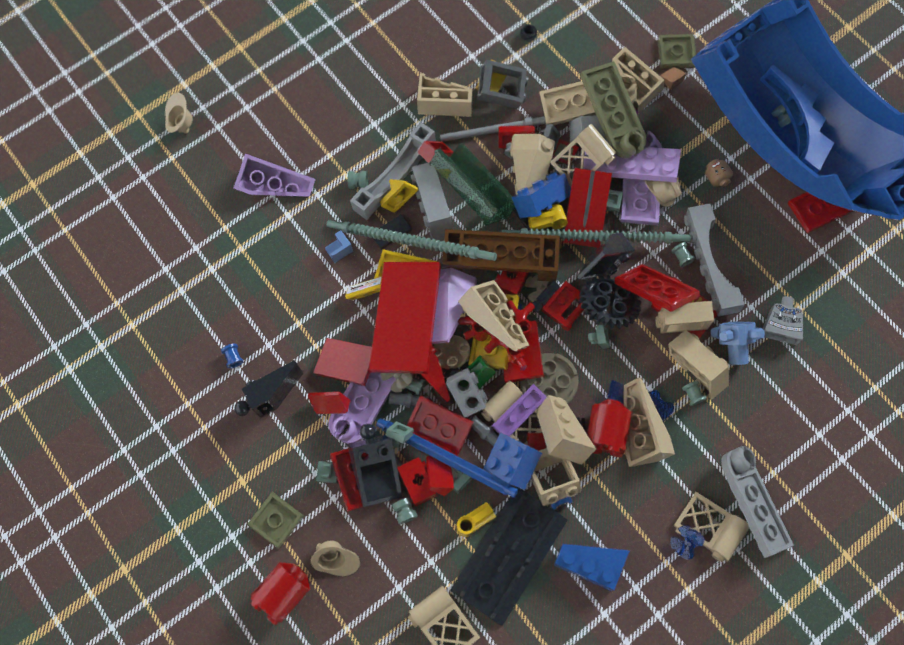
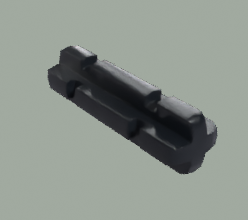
(545, 296)

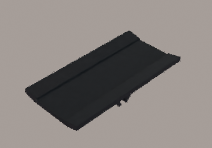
(509, 556)

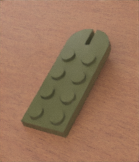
(614, 109)

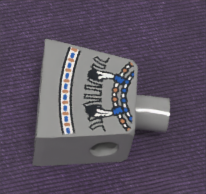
(784, 322)

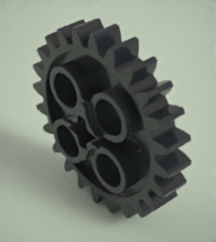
(596, 297)

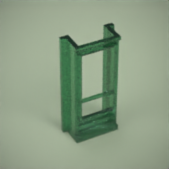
(474, 184)

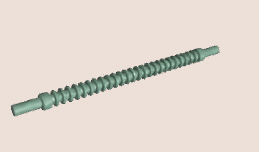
(667, 237)
(473, 252)

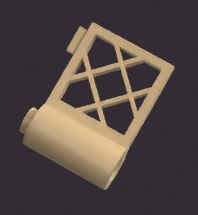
(595, 147)
(502, 402)
(728, 534)
(435, 608)

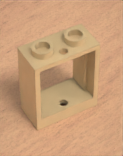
(688, 317)
(559, 492)

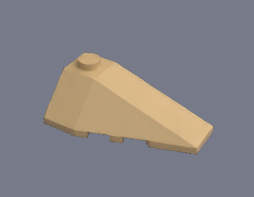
(531, 158)
(488, 307)
(647, 435)

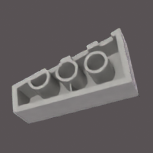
(432, 199)

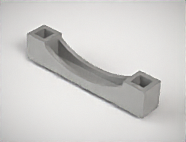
(368, 199)
(724, 296)

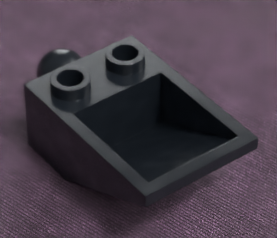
(607, 257)
(269, 391)
(376, 472)

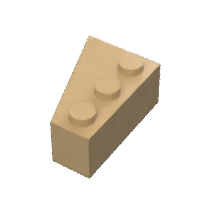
(648, 82)
(443, 98)
(701, 362)
(563, 431)

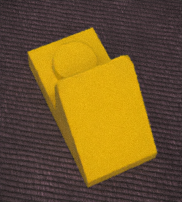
(398, 195)

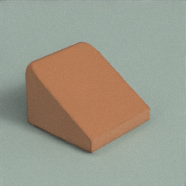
(673, 77)

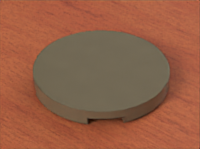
(559, 378)

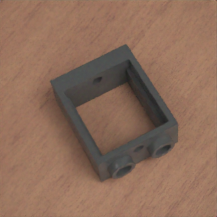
(486, 95)

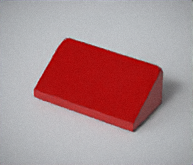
(507, 132)
(329, 402)
(439, 476)

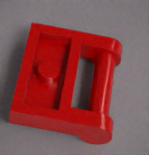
(560, 303)

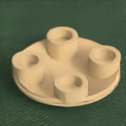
(453, 353)

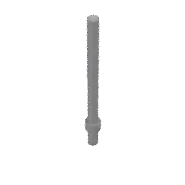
(491, 129)

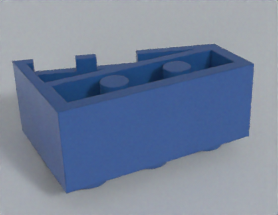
(541, 195)
(593, 564)

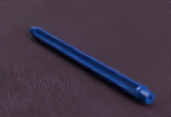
(455, 462)

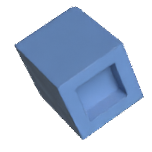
(339, 248)

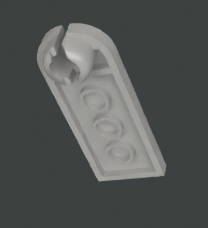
(755, 501)

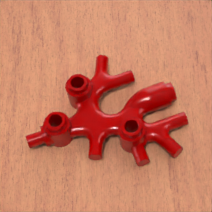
(482, 334)

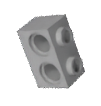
(462, 394)

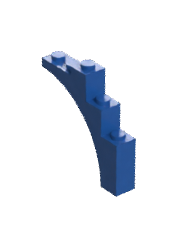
(798, 101)

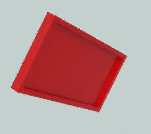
(405, 318)

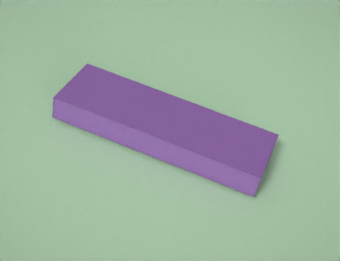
(519, 411)

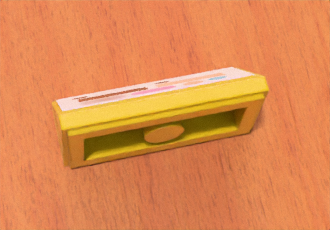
(363, 289)

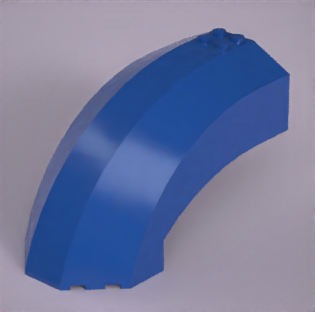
(868, 133)

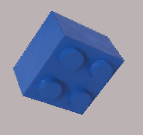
(512, 461)

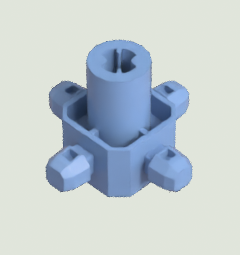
(737, 337)

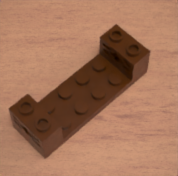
(514, 252)

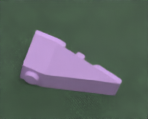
(266, 178)
(452, 287)

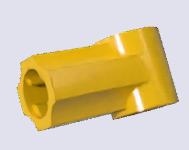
(552, 218)
(476, 518)

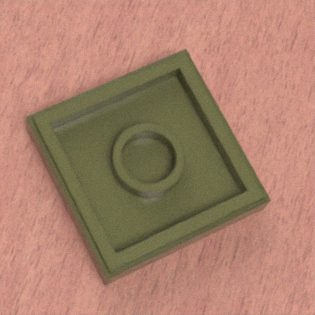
(676, 51)
(275, 520)

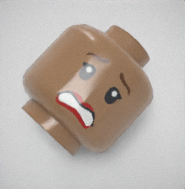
(718, 173)

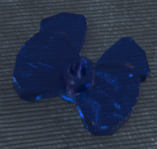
(664, 409)
(686, 548)

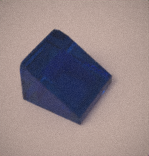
(616, 391)

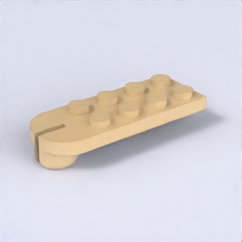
(572, 101)

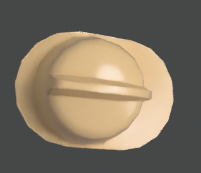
(177, 115)
(664, 191)
(334, 559)

